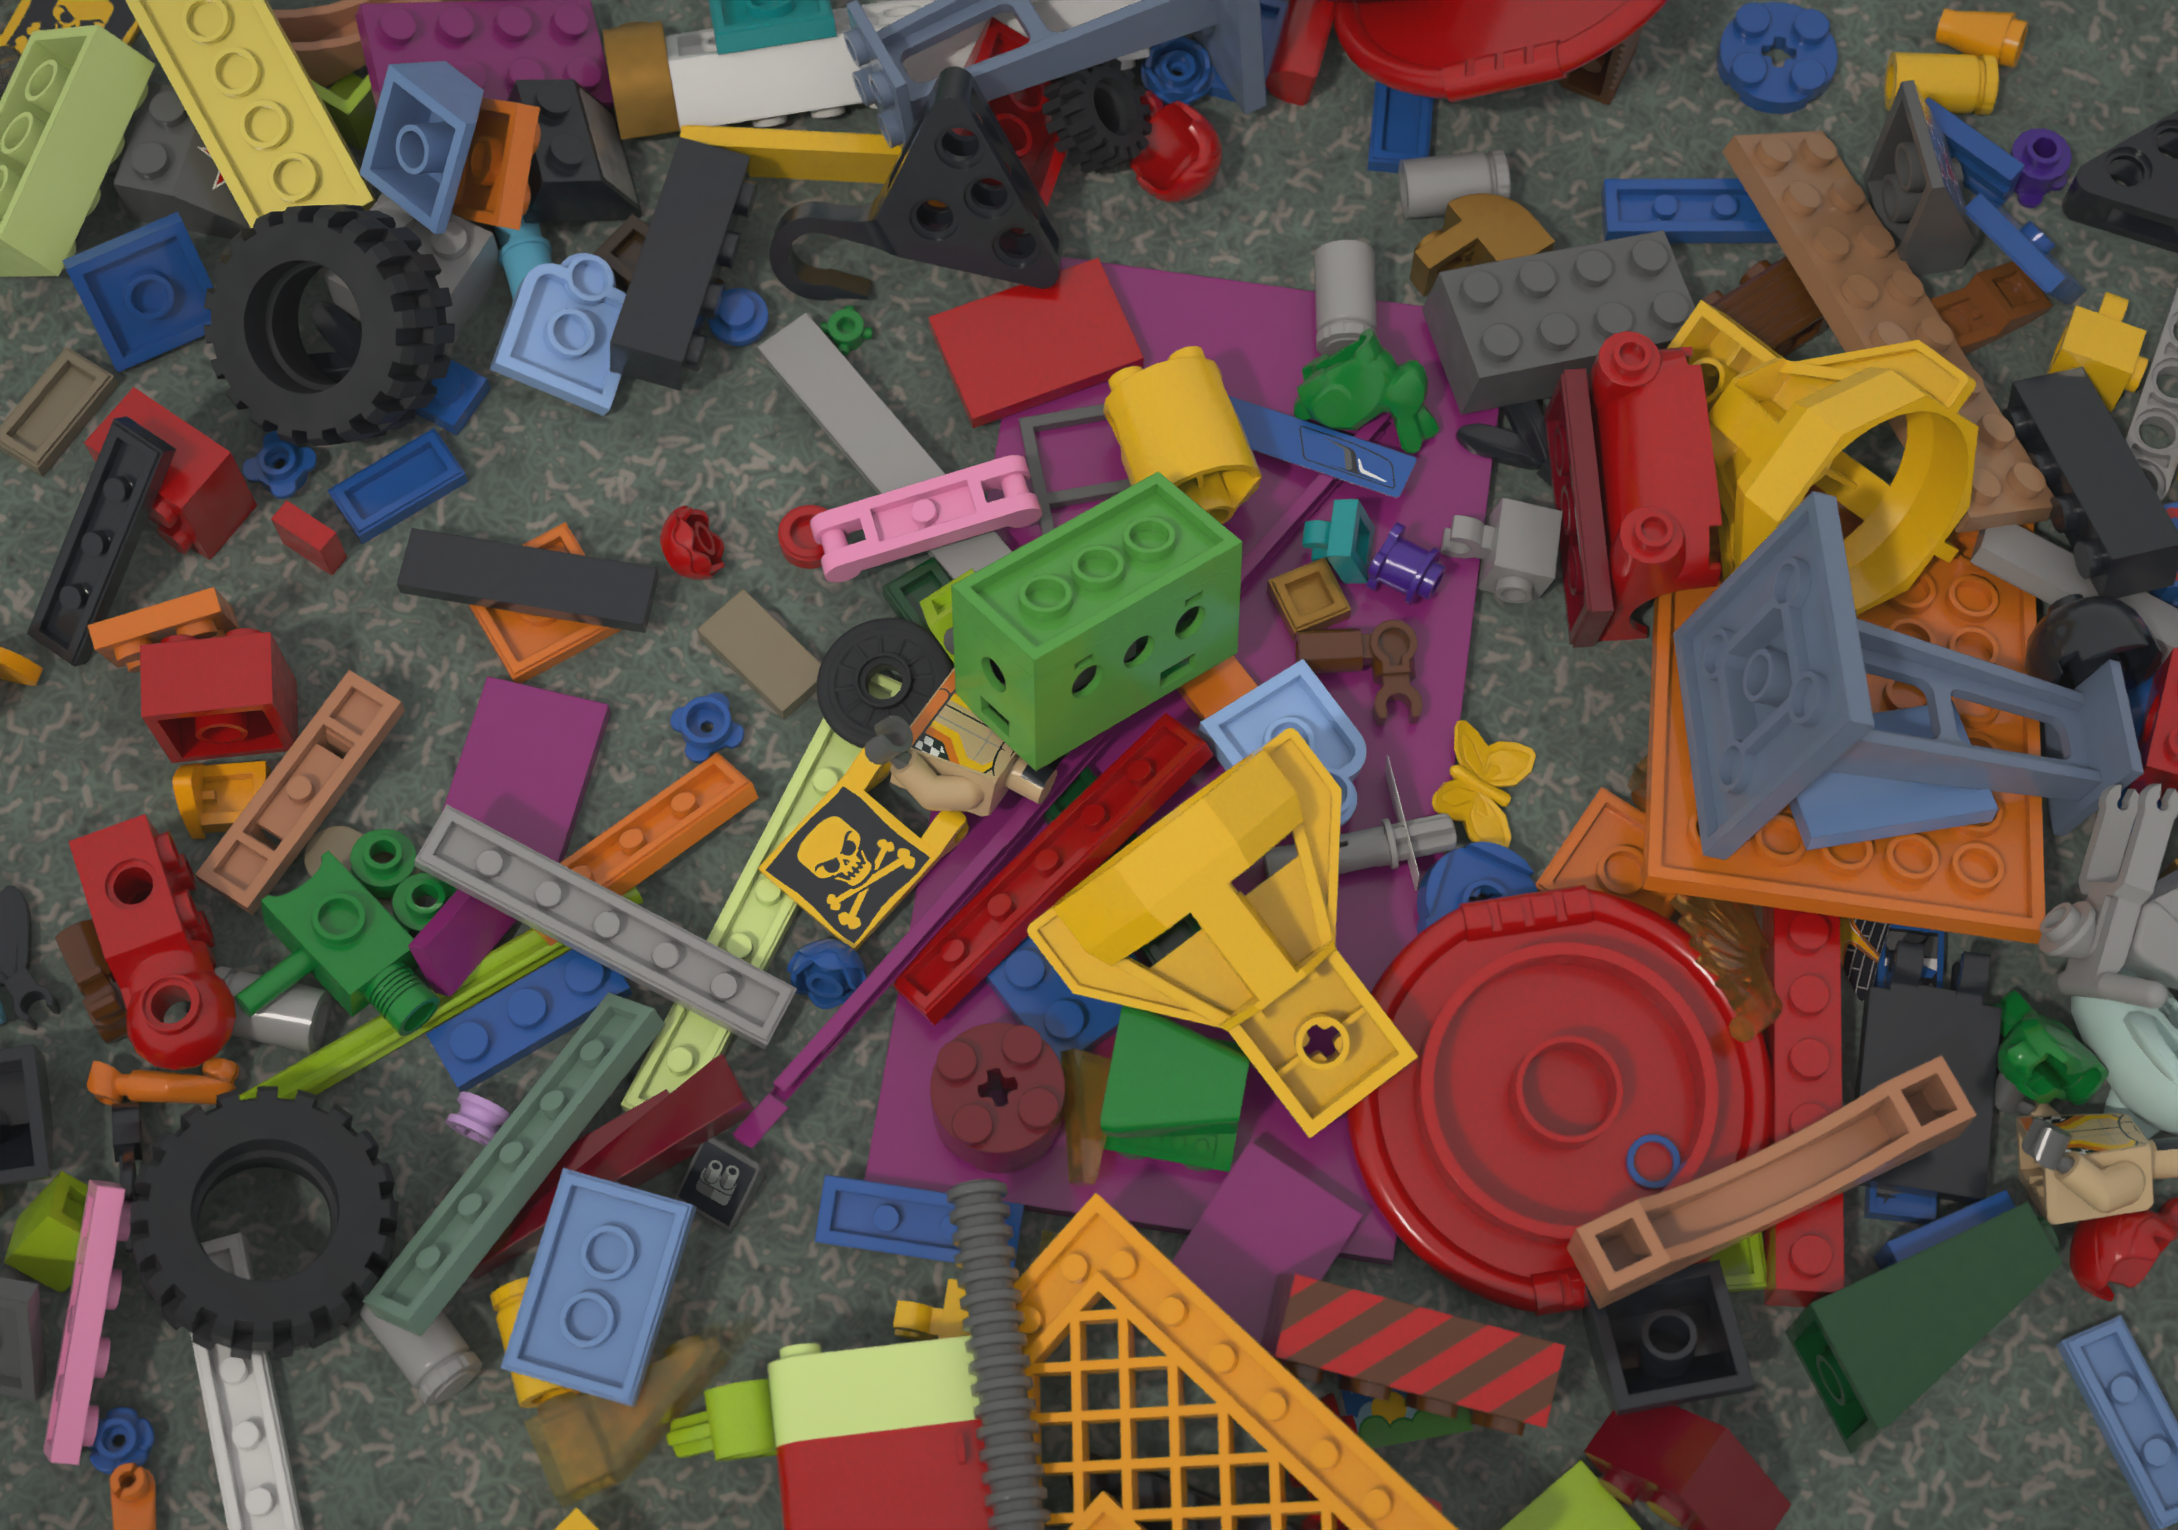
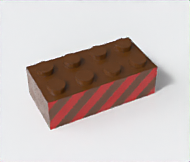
(1414, 1350)

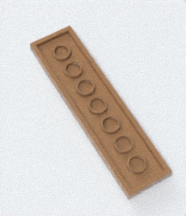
(1877, 300)

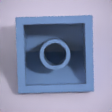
(422, 138)

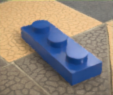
(1684, 209)
(523, 1017)
(894, 1219)

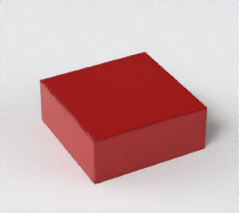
(309, 537)

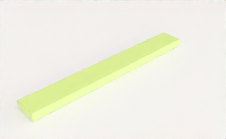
(753, 916)

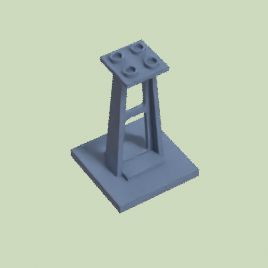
(1223, 27)
(1783, 694)

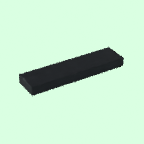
(101, 539)
(528, 580)

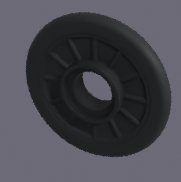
(866, 651)

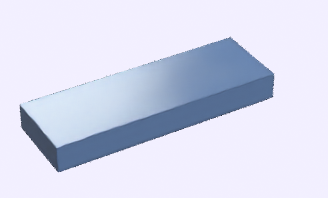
(2129, 1414)

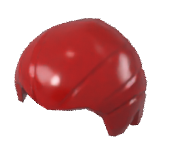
(1180, 154)
(2120, 1248)

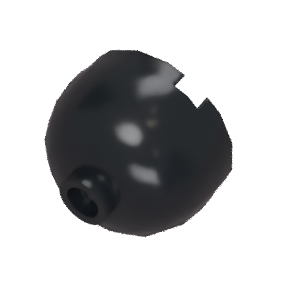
(2084, 635)

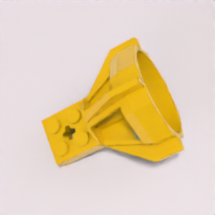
(1785, 428)
(1262, 958)

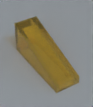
(1084, 1097)

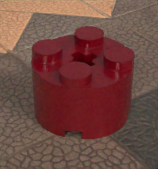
(1006, 1060)

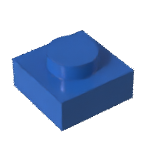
(456, 398)

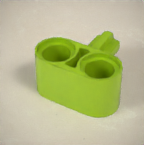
(733, 1427)

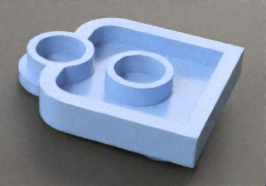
(563, 332)
(1290, 701)

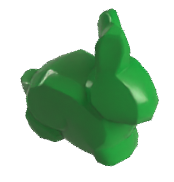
(1362, 383)
(2045, 1055)

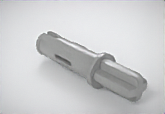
(1380, 844)

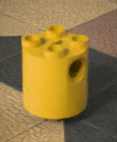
(1185, 427)

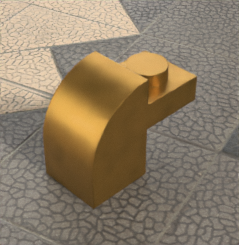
(640, 79)
(1477, 232)

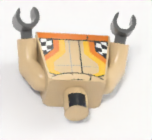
(953, 757)
(2084, 1162)

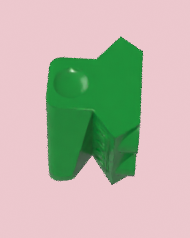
(1172, 1093)

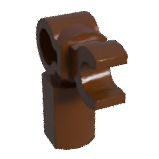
(1387, 651)
(94, 979)

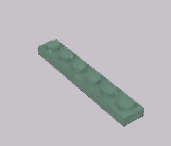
(513, 1164)

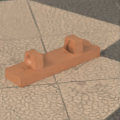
(300, 792)

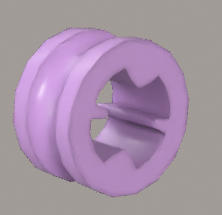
(477, 1118)

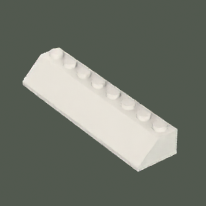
(818, 73)

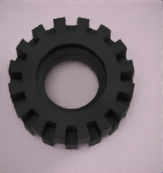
(1097, 116)

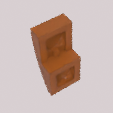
(1991, 306)

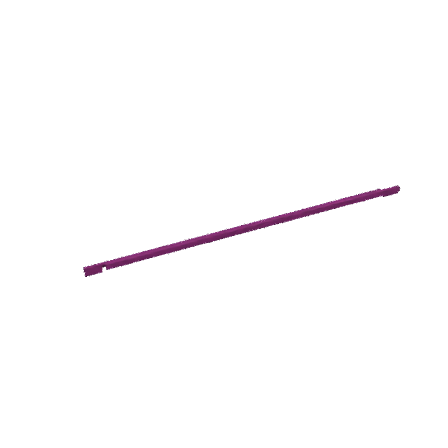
(1006, 839)

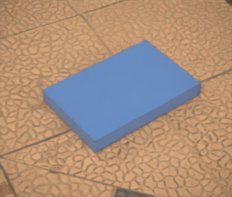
(1864, 808)
(599, 1287)

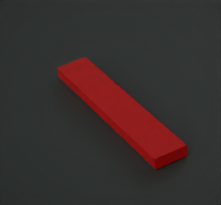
(1051, 866)

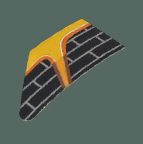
(1860, 951)

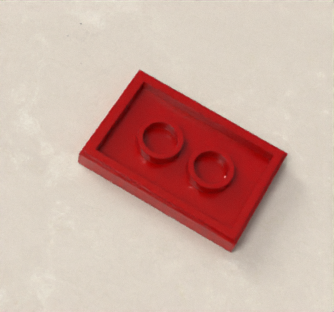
(1035, 343)

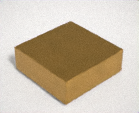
(1308, 598)

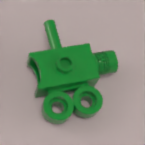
(351, 938)

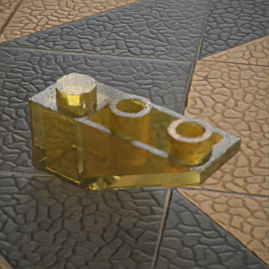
(600, 1442)

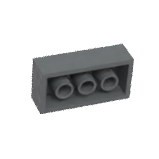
(1524, 320)

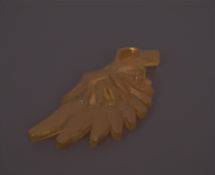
(1735, 952)

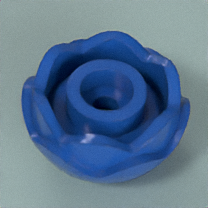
(1182, 56)
(826, 972)

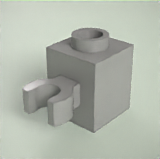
(1513, 547)

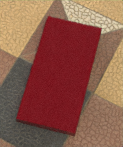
(1579, 497)

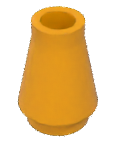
(1983, 34)

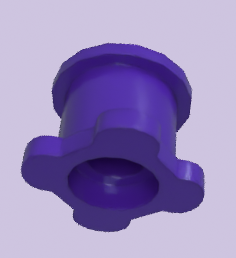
(2045, 162)
(1406, 567)

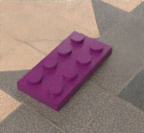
(488, 42)

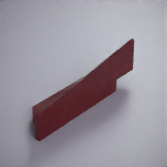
(633, 1149)

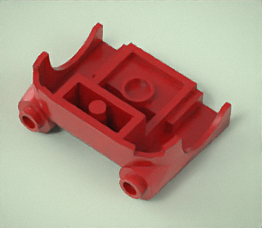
(1652, 474)

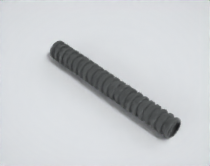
(998, 1355)

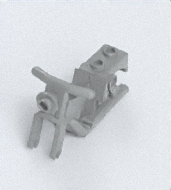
(2126, 918)

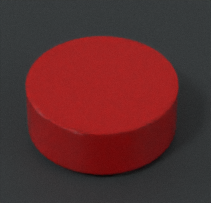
(797, 538)

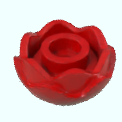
(690, 544)

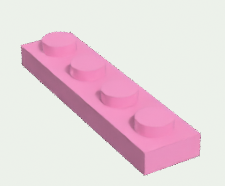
(83, 1349)

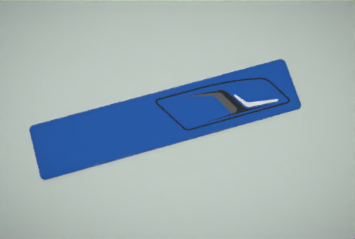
(1324, 449)

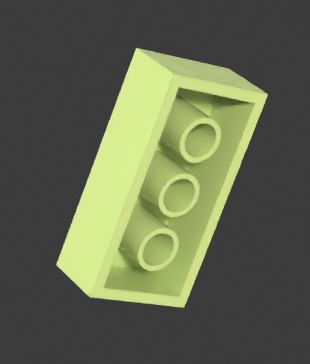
(58, 137)

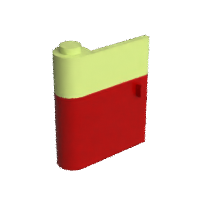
(878, 1438)

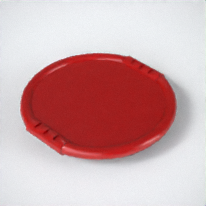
(1481, 45)
(1542, 1053)

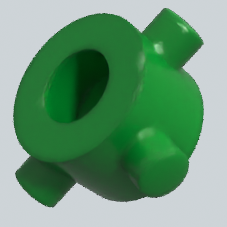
(846, 330)

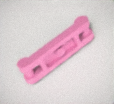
(925, 516)

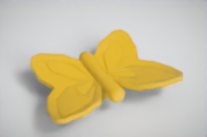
(1476, 782)

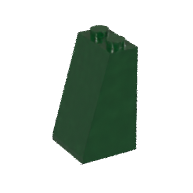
(1905, 1326)

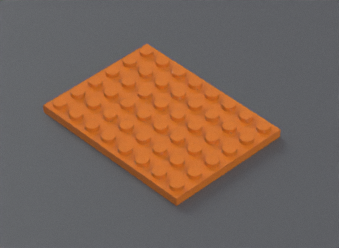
(1950, 879)

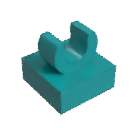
(1343, 541)

